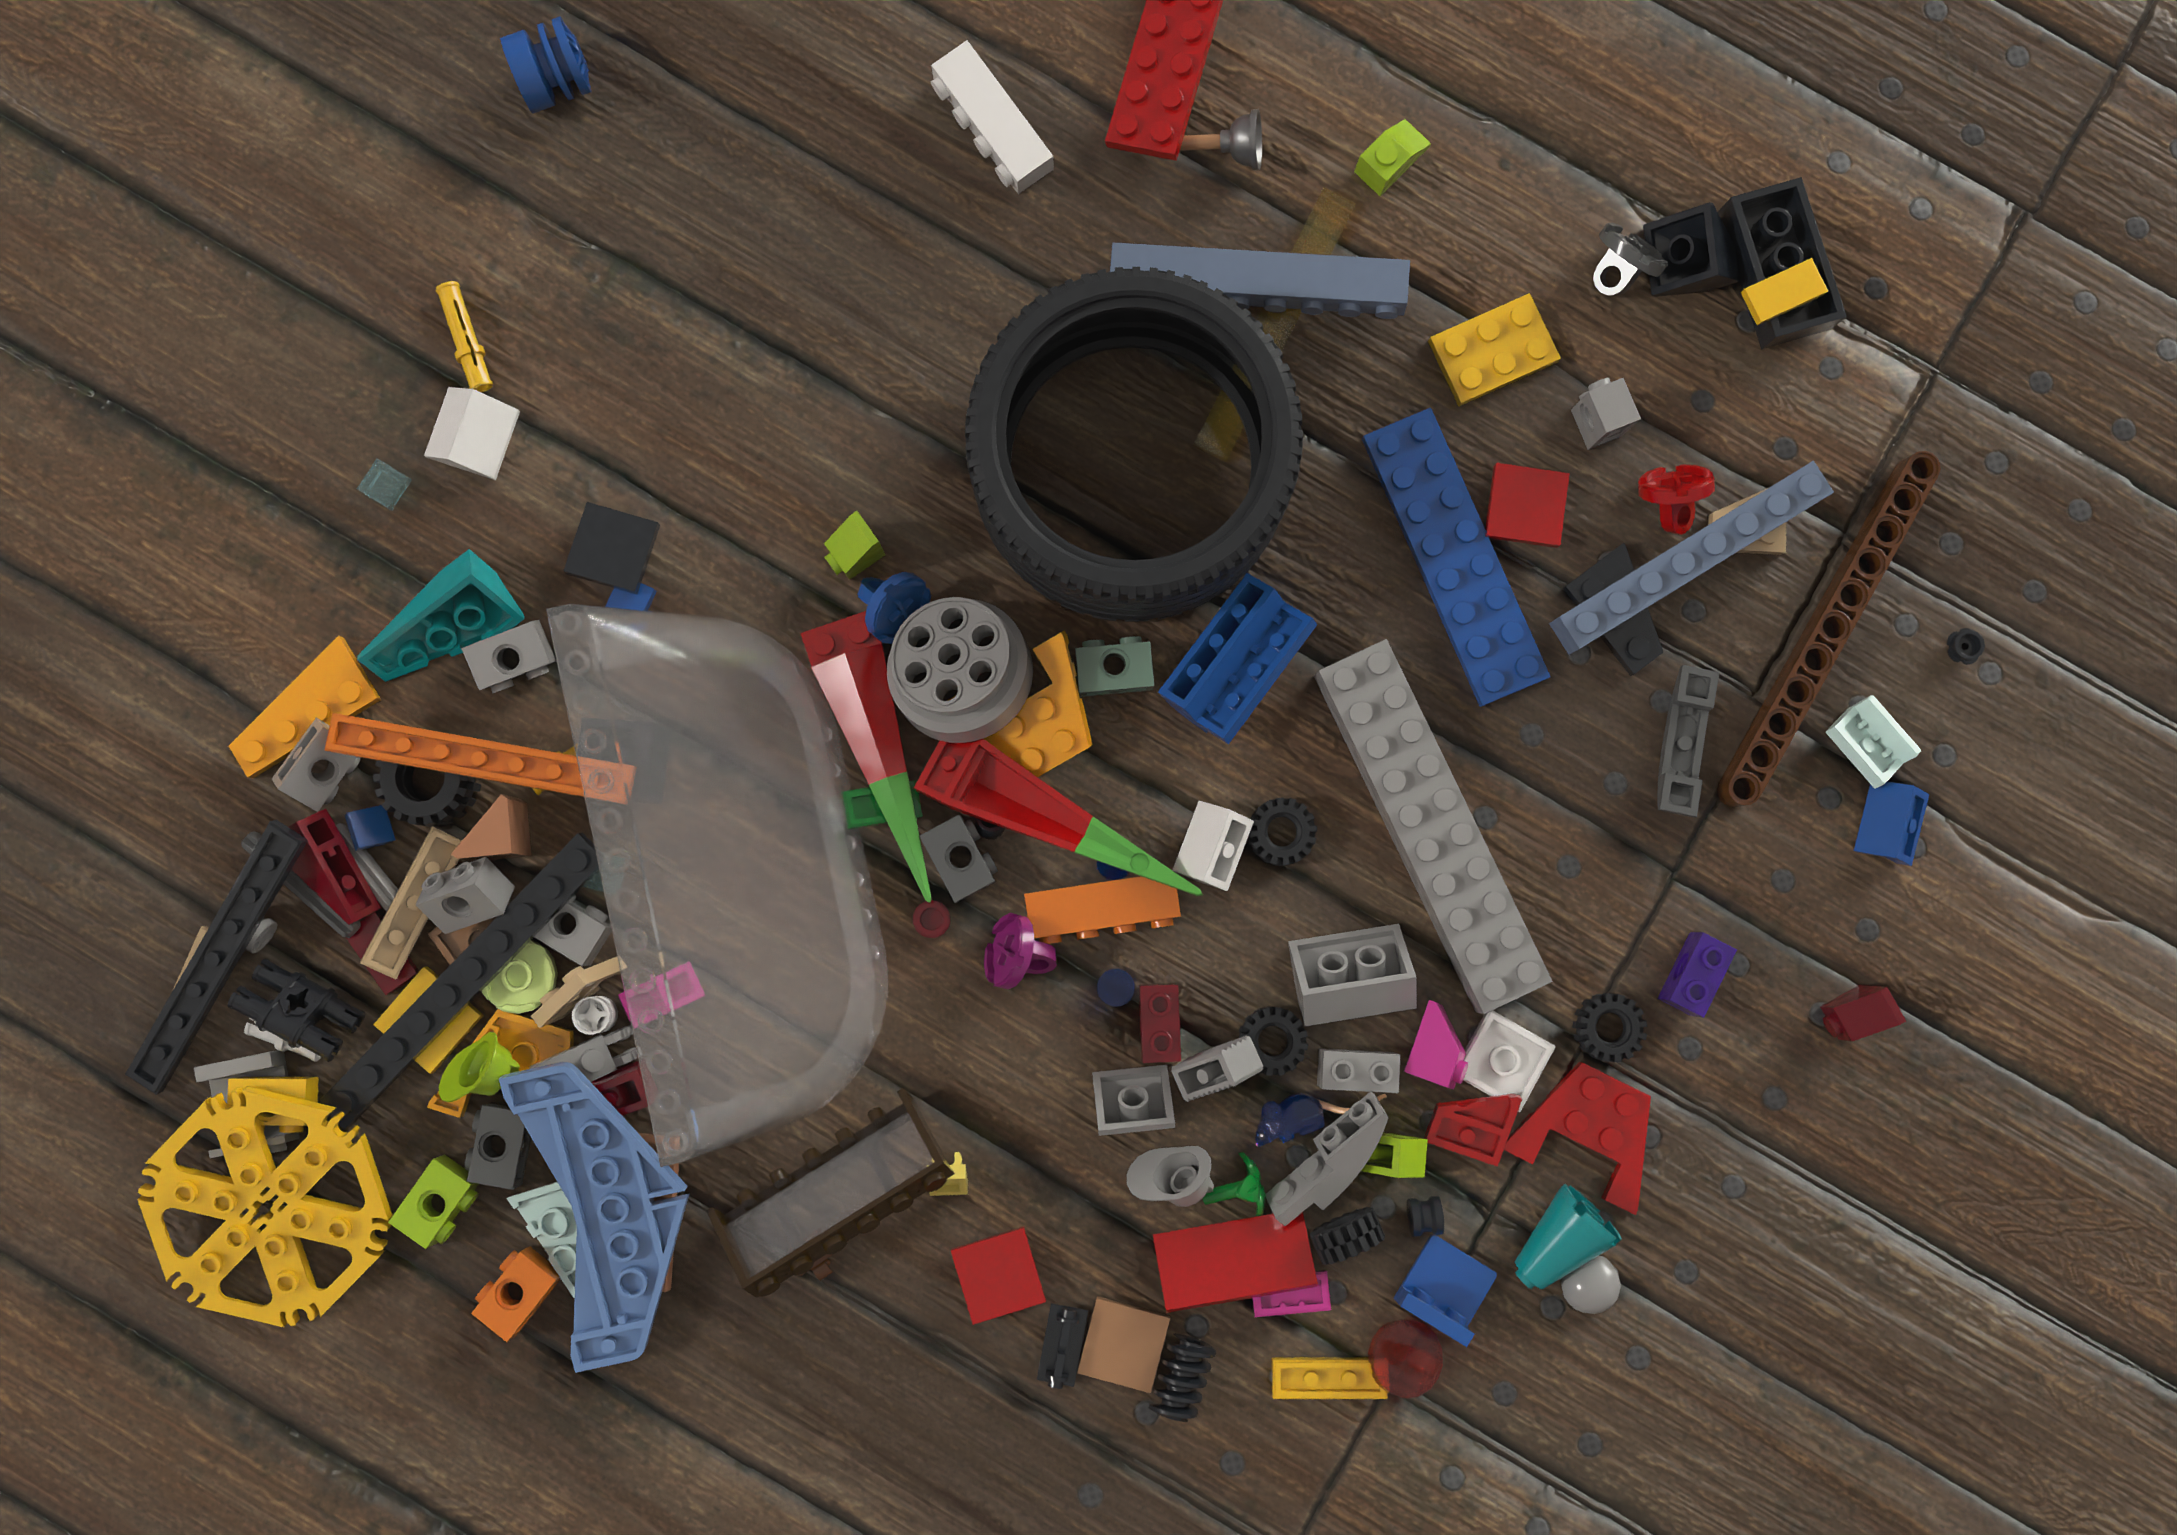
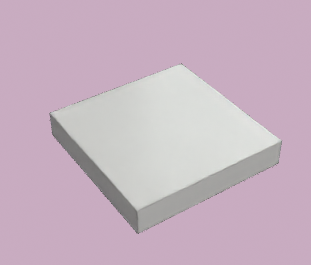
(1505, 1057)

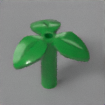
(1247, 1189)

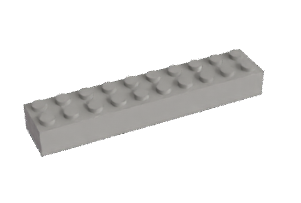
(1432, 828)

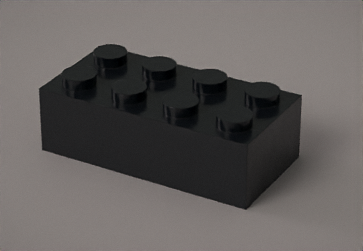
(1773, 233)

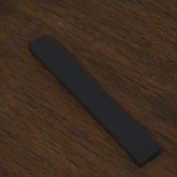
(216, 956)

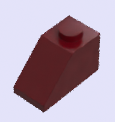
(1861, 1013)

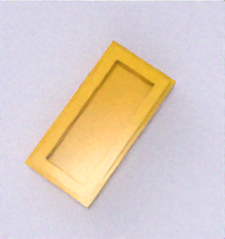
(1784, 291)

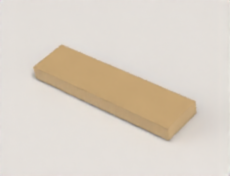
(403, 918)

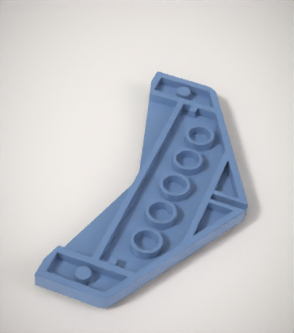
(611, 1185)

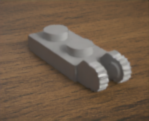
(593, 1055)

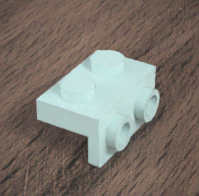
(1872, 740)

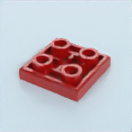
(1527, 505)
(998, 1275)

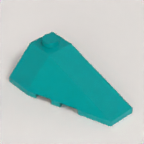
(451, 612)

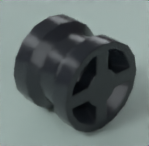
(1425, 1216)

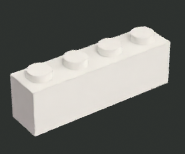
(992, 118)

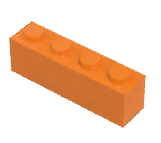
(1100, 906)

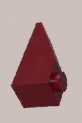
(331, 869)

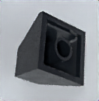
(1696, 251)

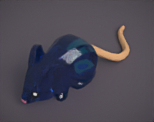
(1295, 1114)

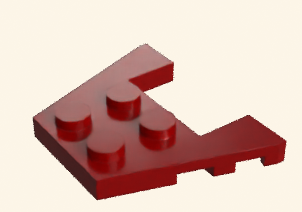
(1598, 1115)

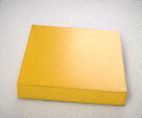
(448, 1040)

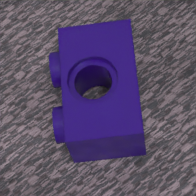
(1697, 974)

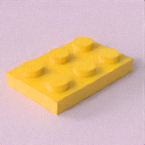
(1494, 349)

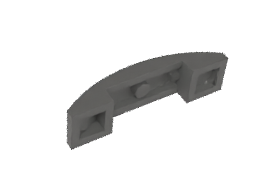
(1684, 741)

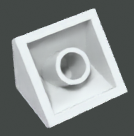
(472, 432)

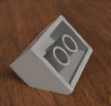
(1353, 975)

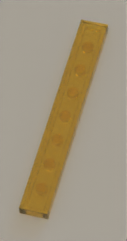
(1317, 237)

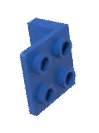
(1445, 1288)

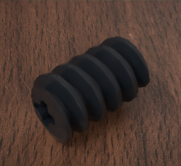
(1183, 1379)

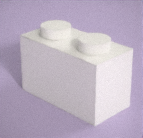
(1213, 845)

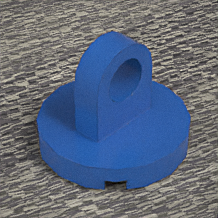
(891, 602)

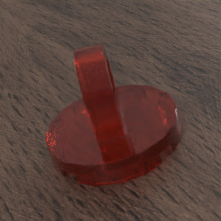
(1405, 1358)

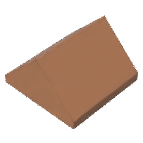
(499, 833)

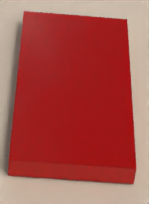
(1233, 1261)

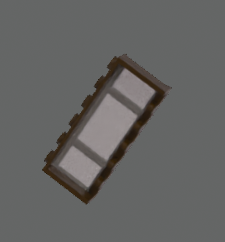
(831, 1197)

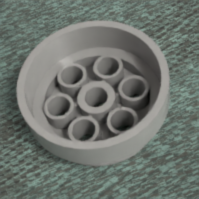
(978, 706)

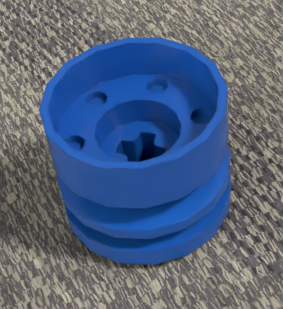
(546, 64)

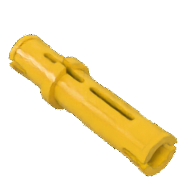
(468, 351)

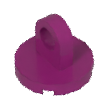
(1016, 952)

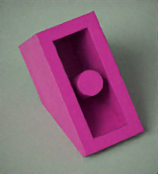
(1437, 1050)

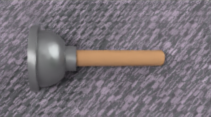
(1242, 140)

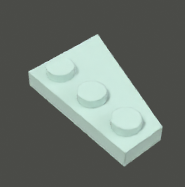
(554, 1225)

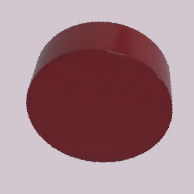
(931, 919)

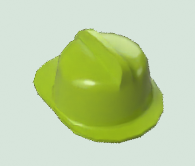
(477, 1069)

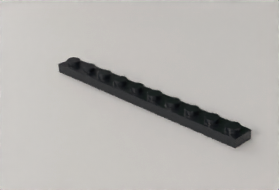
(463, 980)

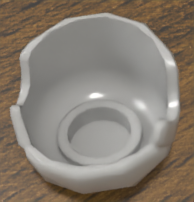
(1592, 1286)

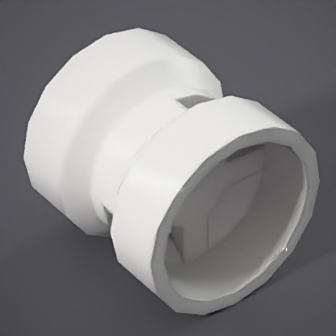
(586, 1015)

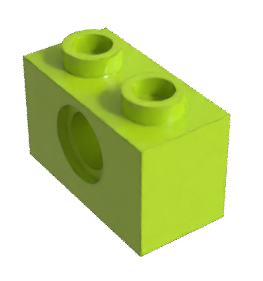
(417, 1216)

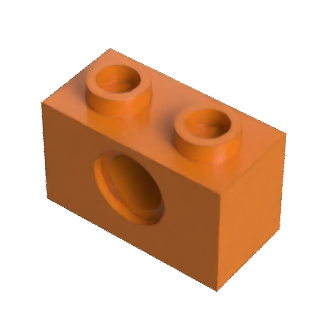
(499, 1309)

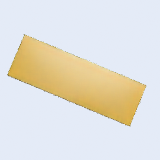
(1324, 1378)

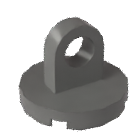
(1630, 256)

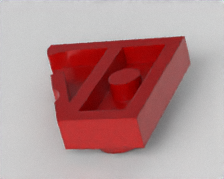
(1474, 1126)

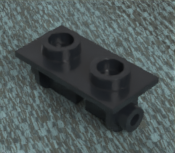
(1062, 1345)

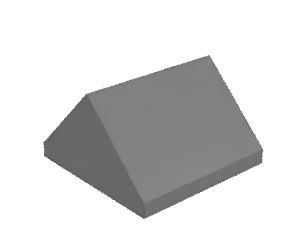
(1133, 1100)

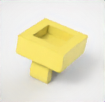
(957, 1183)

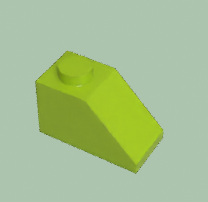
(1390, 156)
(853, 547)
(1398, 1156)

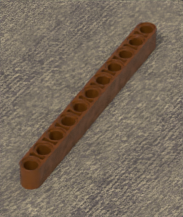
(1843, 619)

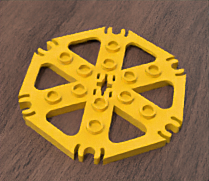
(251, 1172)

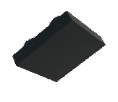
(611, 548)

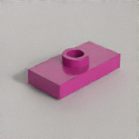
(1296, 1301)

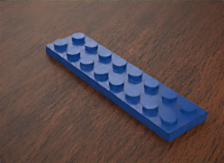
(1455, 557)

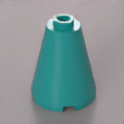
(1564, 1239)

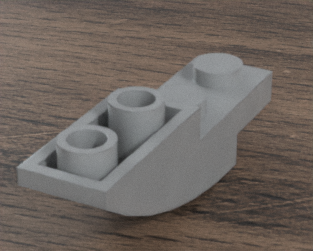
(1340, 1157)

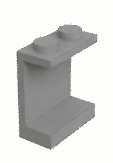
(262, 1064)

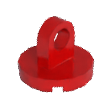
(1676, 494)

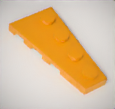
(325, 687)

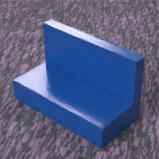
(1892, 822)

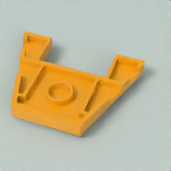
(1051, 721)
(524, 1041)

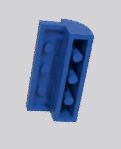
(1237, 659)

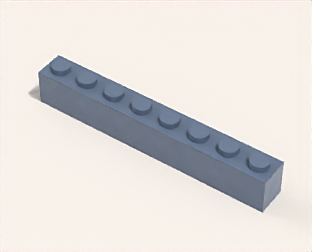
(1283, 279)
(1691, 557)

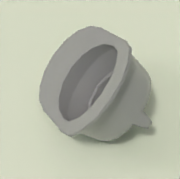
(1171, 1175)

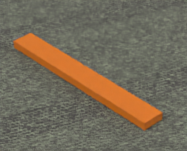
(454, 754)

